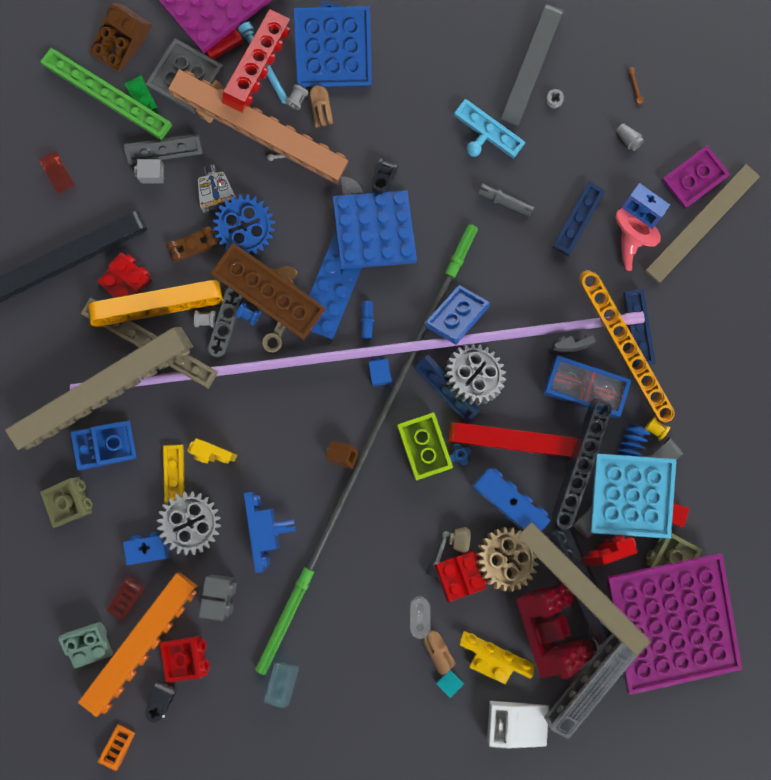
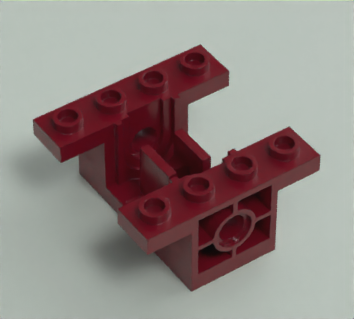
(544, 632)

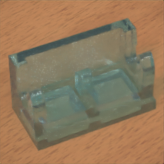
(281, 684)

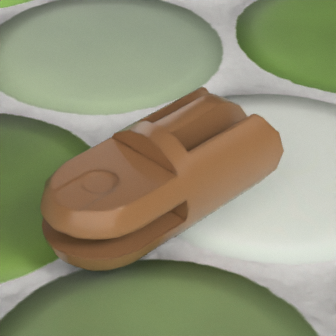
(320, 102)
(439, 652)

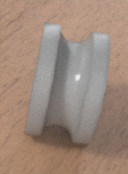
(560, 100)

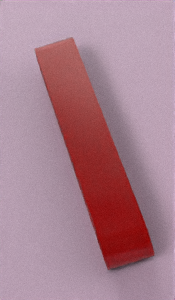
(511, 439)

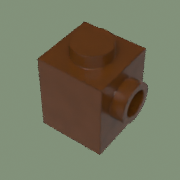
(341, 454)

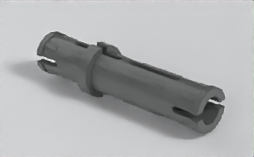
(506, 200)

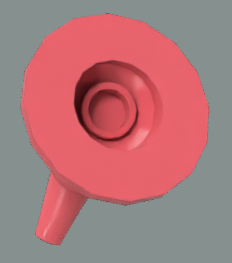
(634, 235)

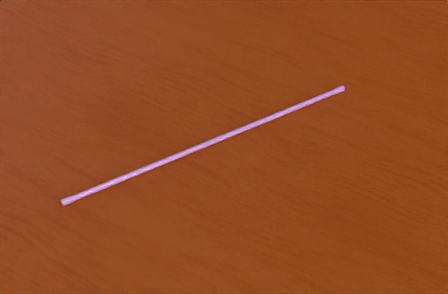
(629, 318)

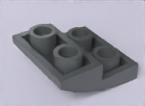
(568, 345)

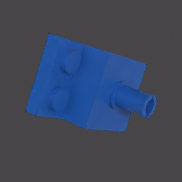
(263, 530)

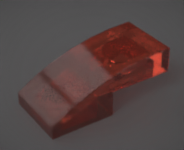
(57, 172)

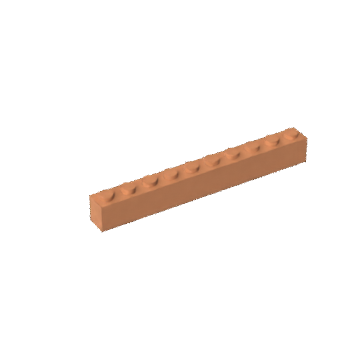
(259, 127)

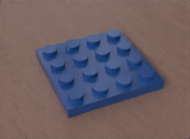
(333, 46)
(374, 229)

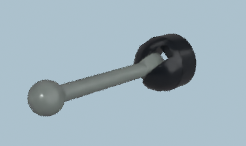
(431, 569)

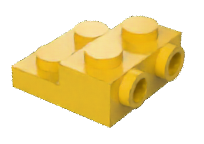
(207, 452)

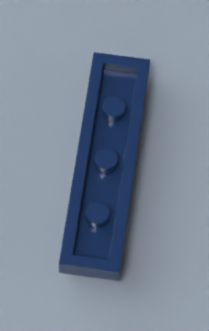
(578, 218)
(641, 332)
(435, 378)

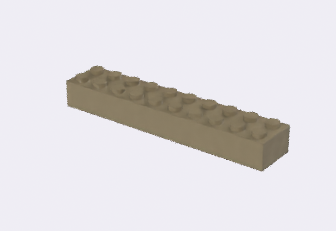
(96, 390)

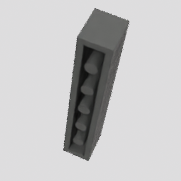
(589, 687)

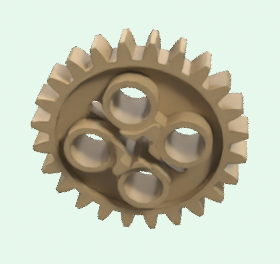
(497, 572)

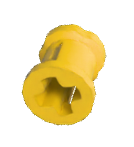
(657, 428)

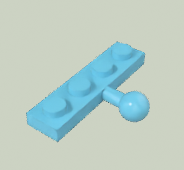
(488, 129)

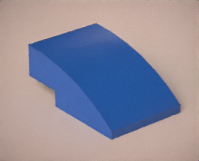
(103, 445)

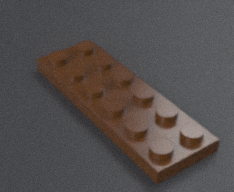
(268, 291)

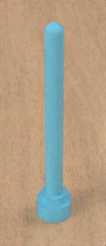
(247, 32)

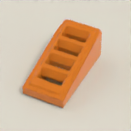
(119, 758)

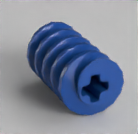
(633, 441)

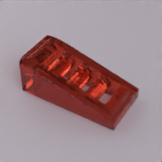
(138, 591)

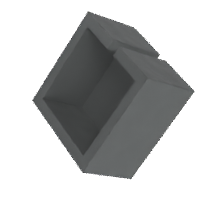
(219, 593)

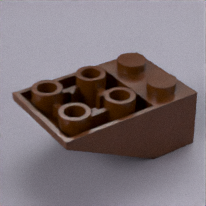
(119, 36)

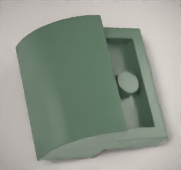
(86, 644)

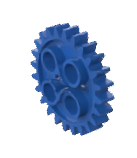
(237, 209)

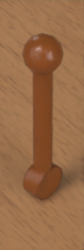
(639, 100)

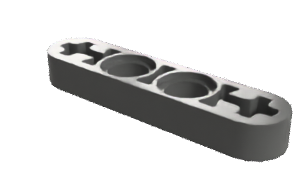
(223, 321)

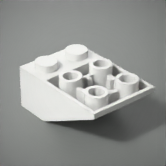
(517, 725)

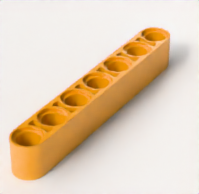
(155, 303)

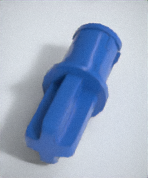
(367, 320)

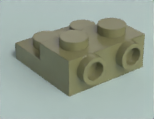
(66, 501)
(671, 550)

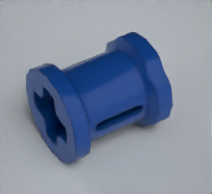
(248, 313)

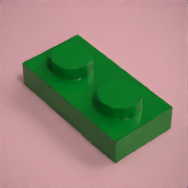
(141, 93)

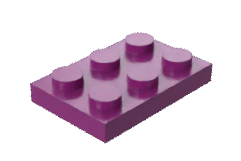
(695, 177)

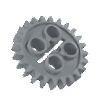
(461, 362)
(195, 539)

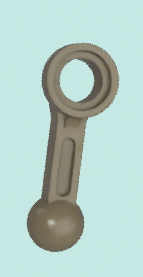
(276, 334)

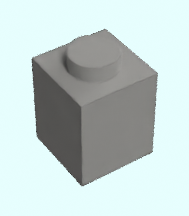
(149, 171)

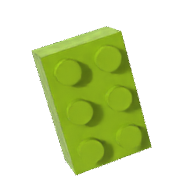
(424, 446)

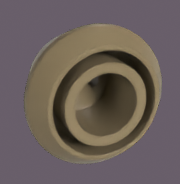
(460, 539)

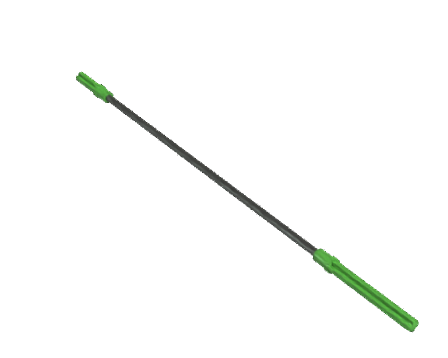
(306, 575)

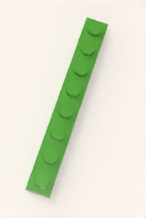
(106, 93)

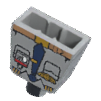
(213, 189)

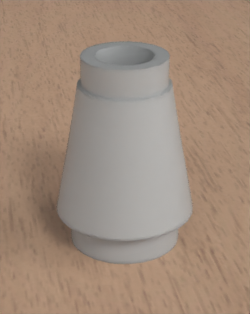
(630, 137)

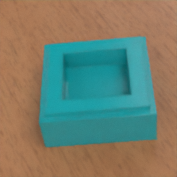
(449, 683)

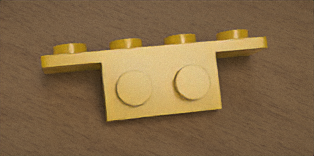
(494, 660)

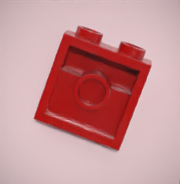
(124, 277)
(611, 550)
(460, 576)
(184, 659)

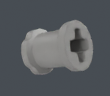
(297, 97)
(204, 319)

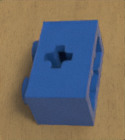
(645, 206)
(134, 551)

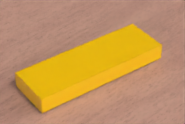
(173, 471)

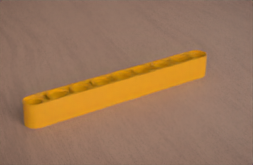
(633, 353)

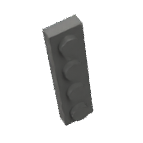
(164, 149)

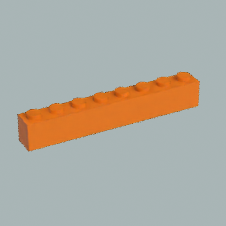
(138, 644)

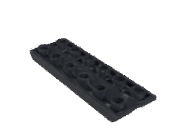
(567, 543)

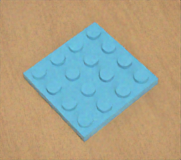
(633, 495)

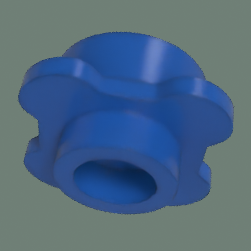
(465, 453)

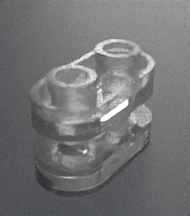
(419, 617)

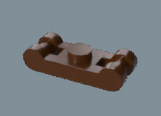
(192, 244)

